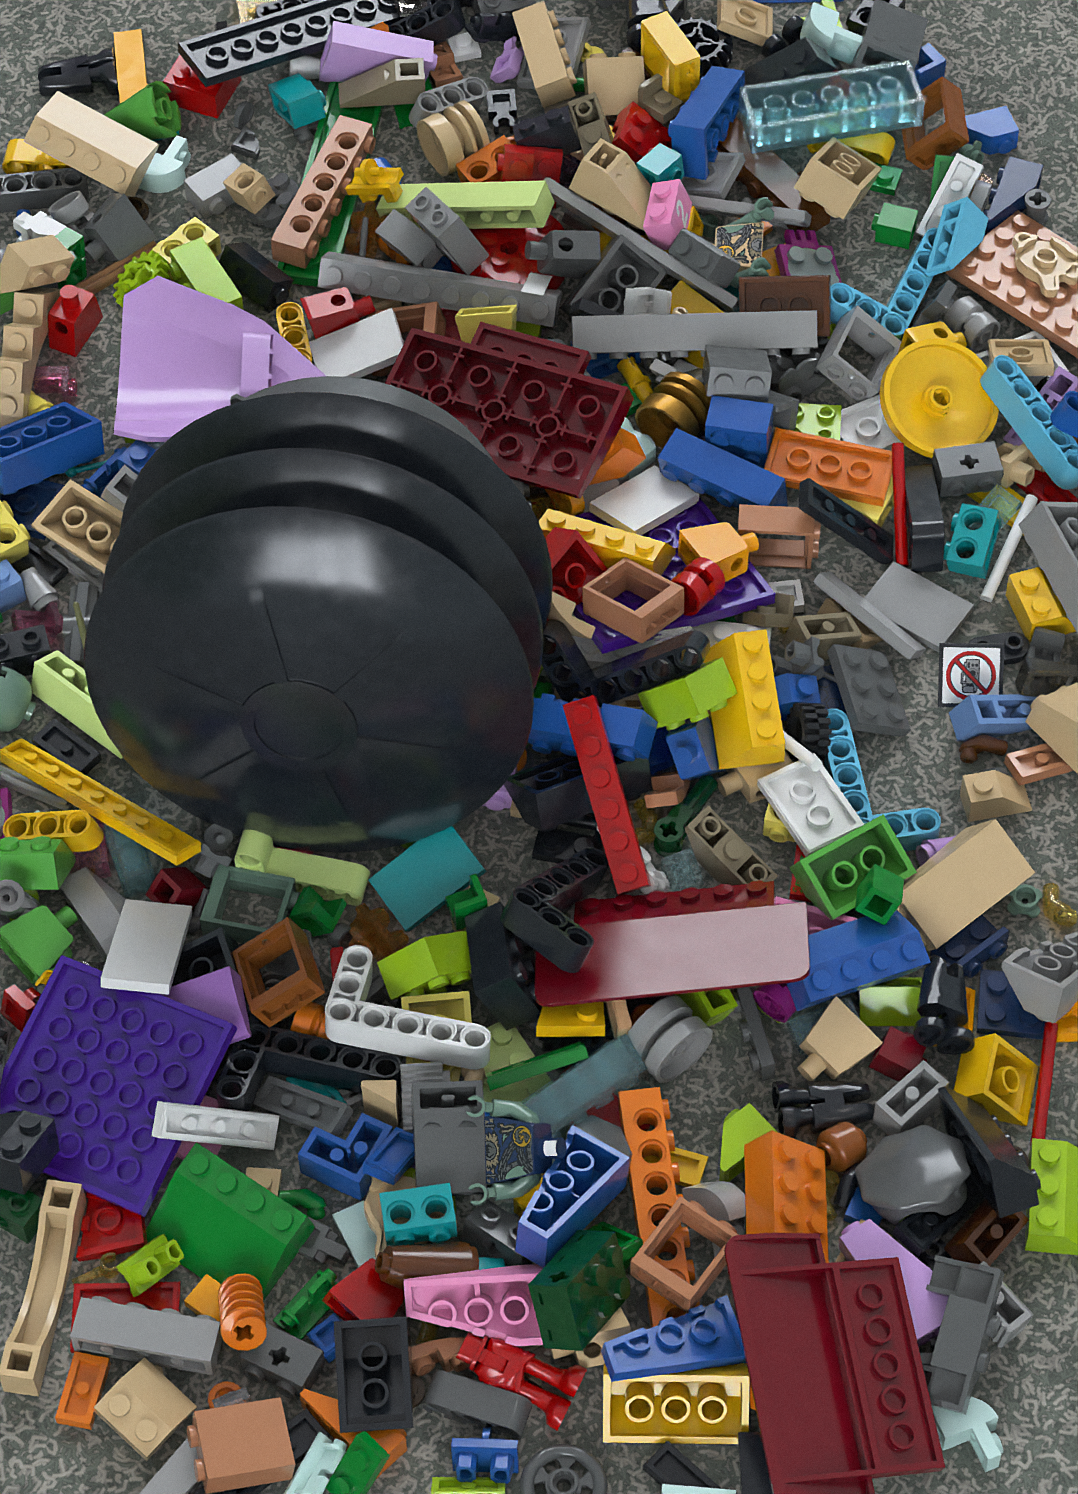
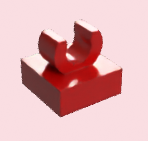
(18, 1005)

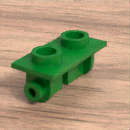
(307, 1305)

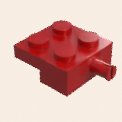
(638, 132)

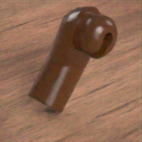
(981, 743)

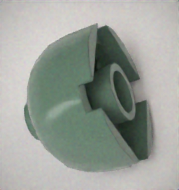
(14, 699)

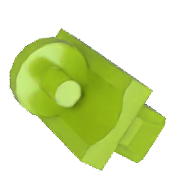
(150, 1264)

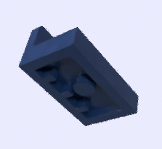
(974, 946)

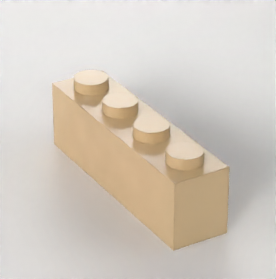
(543, 53)

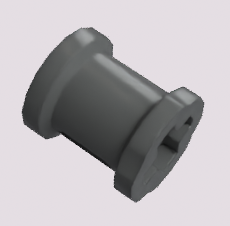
(1037, 203)

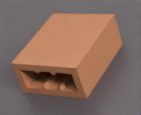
(241, 1445)

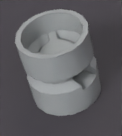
(72, 209)
(971, 320)

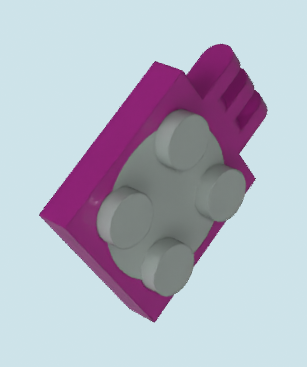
(805, 256)

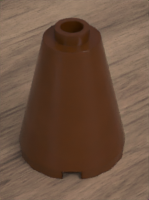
(423, 1260)

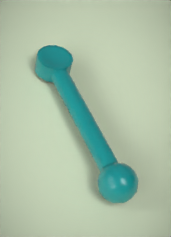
(73, 471)

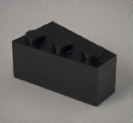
(793, 61)

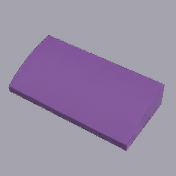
(218, 995)

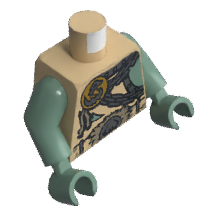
(745, 241)

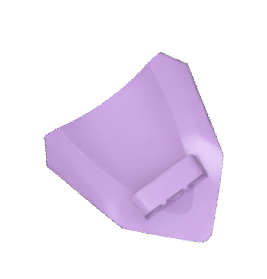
(189, 356)

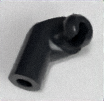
(846, 1187)

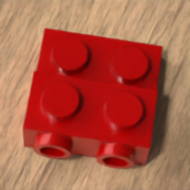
(529, 163)

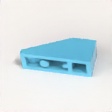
(958, 233)

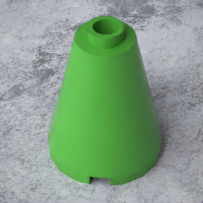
(149, 112)

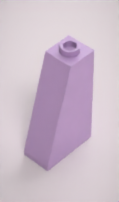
(358, 49)
(871, 1242)

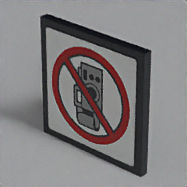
(968, 671)

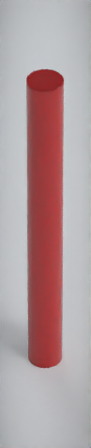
(899, 501)
(1044, 1081)

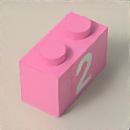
(667, 212)

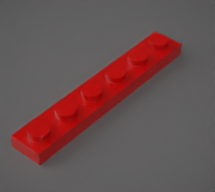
(606, 795)

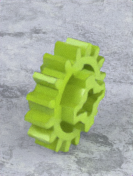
(139, 272)

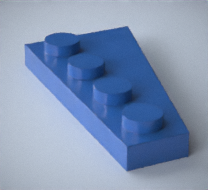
(690, 1342)

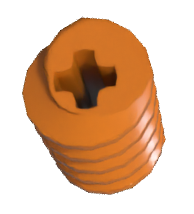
(242, 1312)

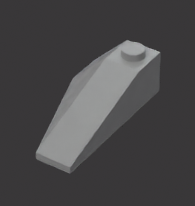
(95, 906)
(1045, 977)

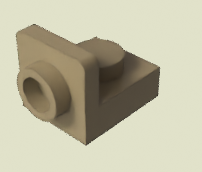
(657, 101)
(774, 615)

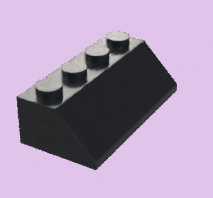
(558, 793)
(993, 1161)

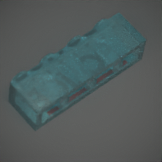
(587, 1084)

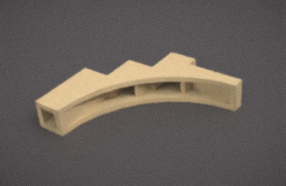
(22, 348)

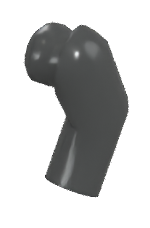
(303, 133)

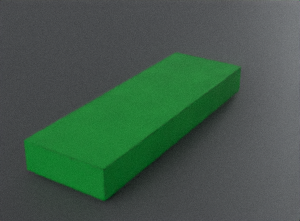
(536, 1065)

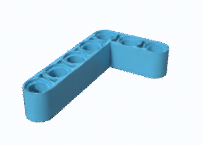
(904, 299)
(1031, 420)
(848, 769)

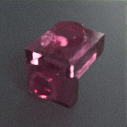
(55, 380)
(50, 618)

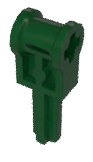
(671, 829)

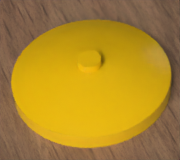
(936, 397)

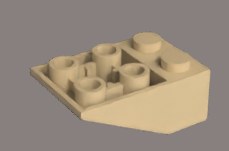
(613, 182)

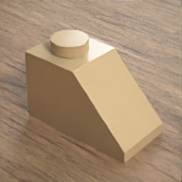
(992, 795)

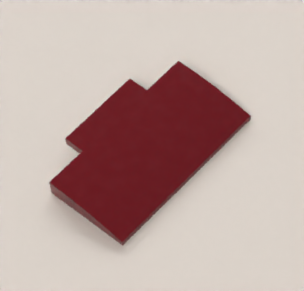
(520, 401)

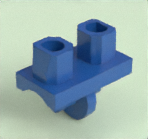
(485, 1455)

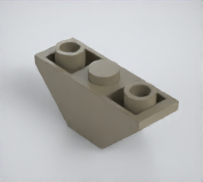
(590, 121)
(724, 852)

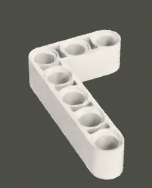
(397, 1030)

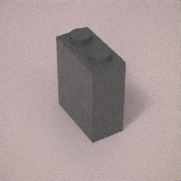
(736, 373)

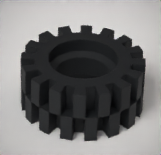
(810, 728)

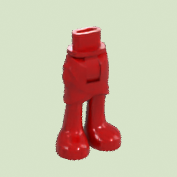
(505, 1368)

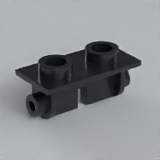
(485, 28)

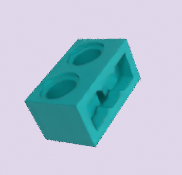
(978, 541)
(416, 1206)

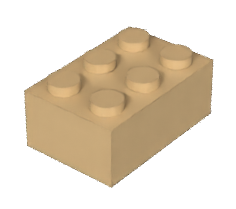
(837, 178)

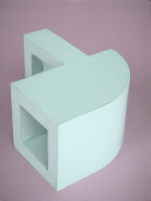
(822, 29)
(167, 170)
(975, 1427)

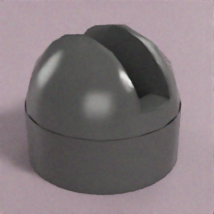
(339, 933)

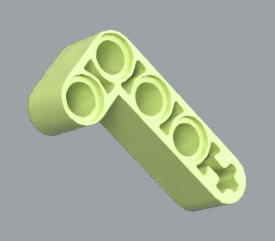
(325, 875)

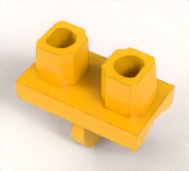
(373, 181)

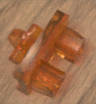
(352, 240)
(371, 931)

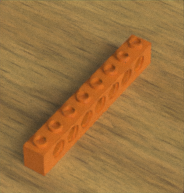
(641, 1108)

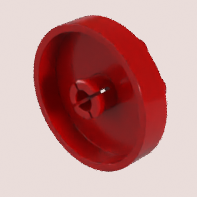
(511, 263)

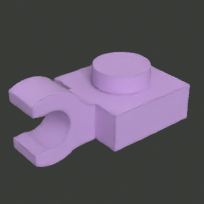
(508, 64)

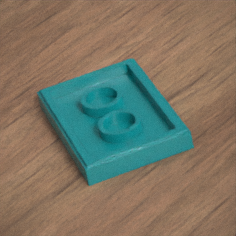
(424, 874)

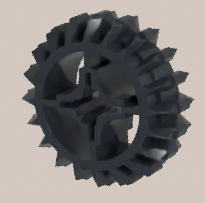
(712, 44)

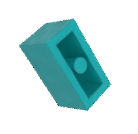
(297, 100)

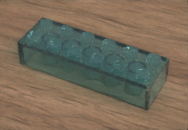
(831, 106)

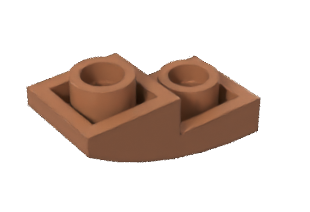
(440, 1350)

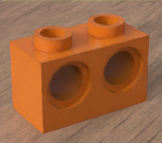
(482, 164)

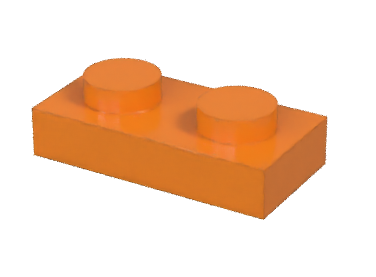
(82, 1390)

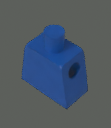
(694, 749)

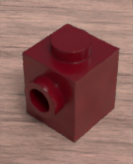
(176, 887)
(897, 1054)

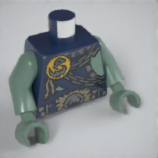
(515, 1149)

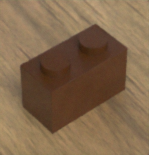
(984, 1235)

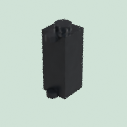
(256, 275)

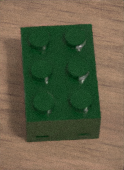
(579, 1290)

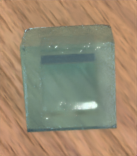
(682, 870)

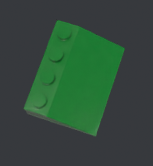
(228, 1222)

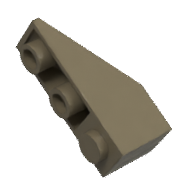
(388, 84)

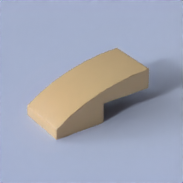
(562, 610)

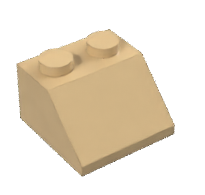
(34, 264)
(144, 1408)

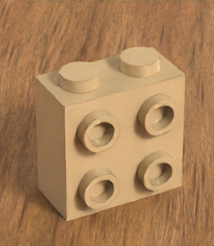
(614, 80)

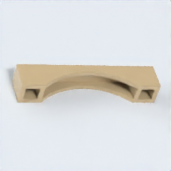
(34, 1330)

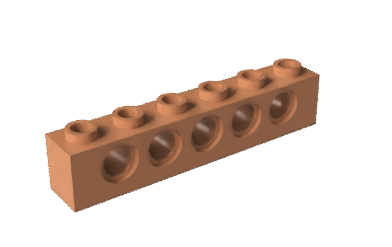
(322, 192)

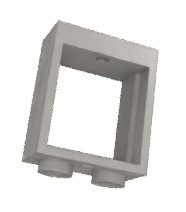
(447, 231)
(882, 346)

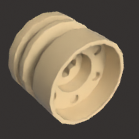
(451, 136)

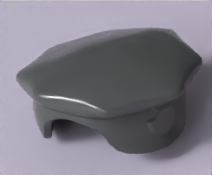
(914, 1174)

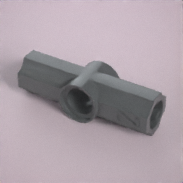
(86, 596)

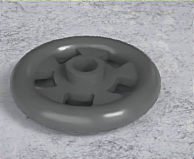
(566, 1456)

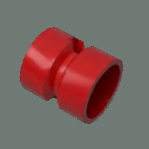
(701, 583)

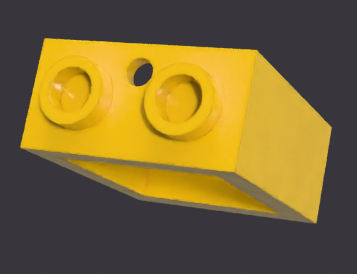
(670, 55)

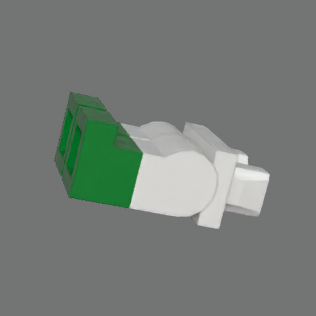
(40, 226)

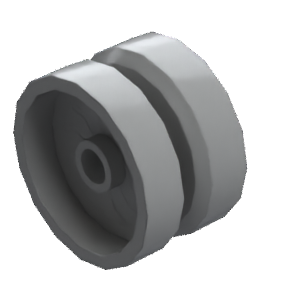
(669, 1038)

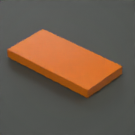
(838, 466)

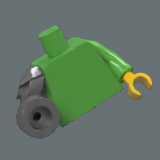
(36, 935)

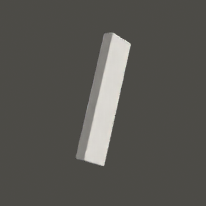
(215, 1125)

